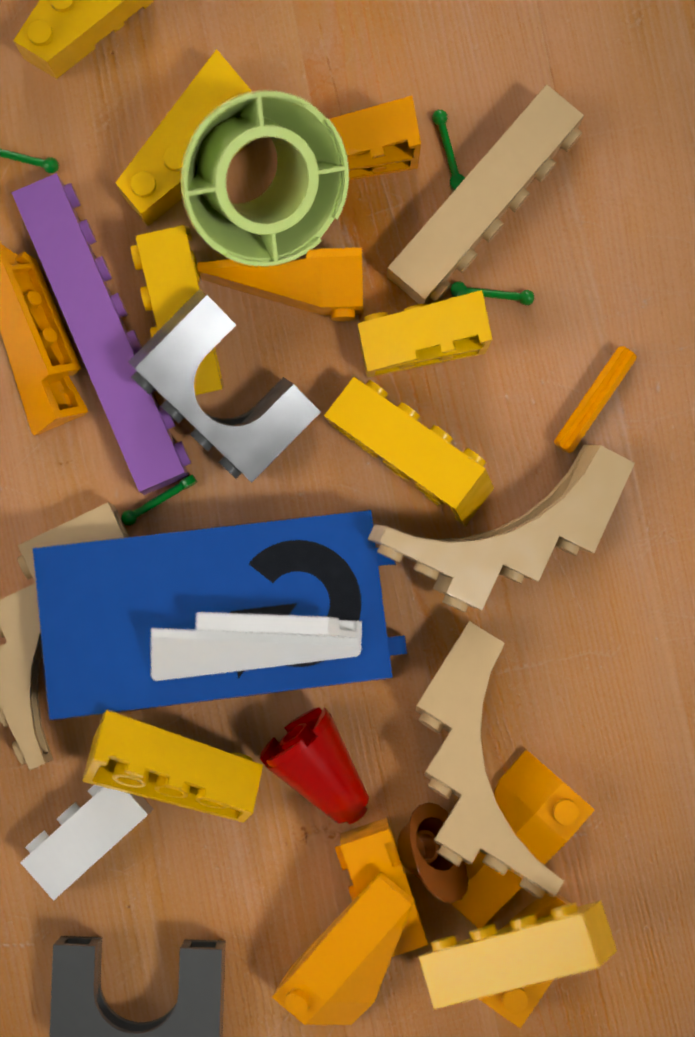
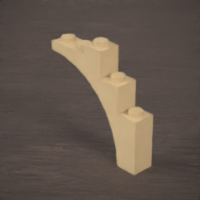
(567, 519)
(21, 627)
(458, 768)

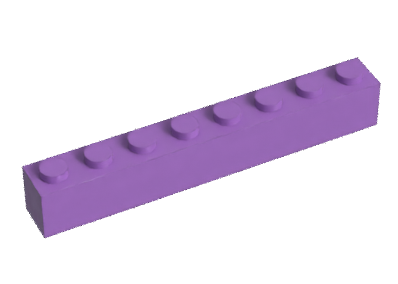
(100, 333)

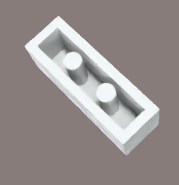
(83, 837)

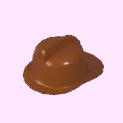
(421, 858)

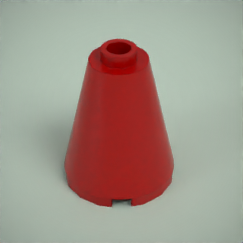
(318, 766)

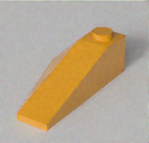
(321, 283)
(542, 816)
(348, 961)

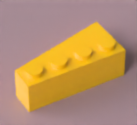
(154, 175)
(171, 282)
(411, 448)
(171, 768)
(519, 955)

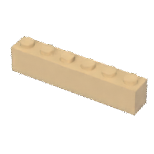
(485, 196)

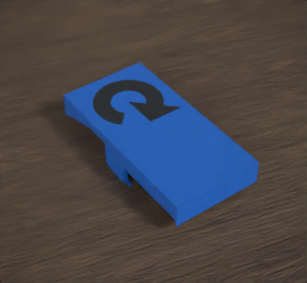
(110, 593)

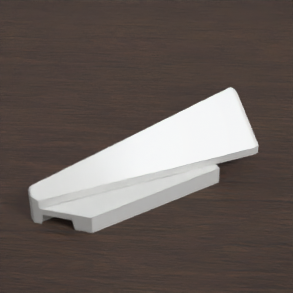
(250, 642)

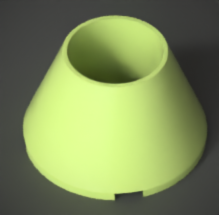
(300, 200)

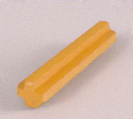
(595, 399)

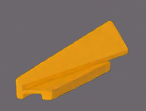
(37, 345)

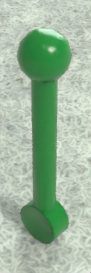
(440, 118)
(50, 164)
(525, 297)
(130, 517)

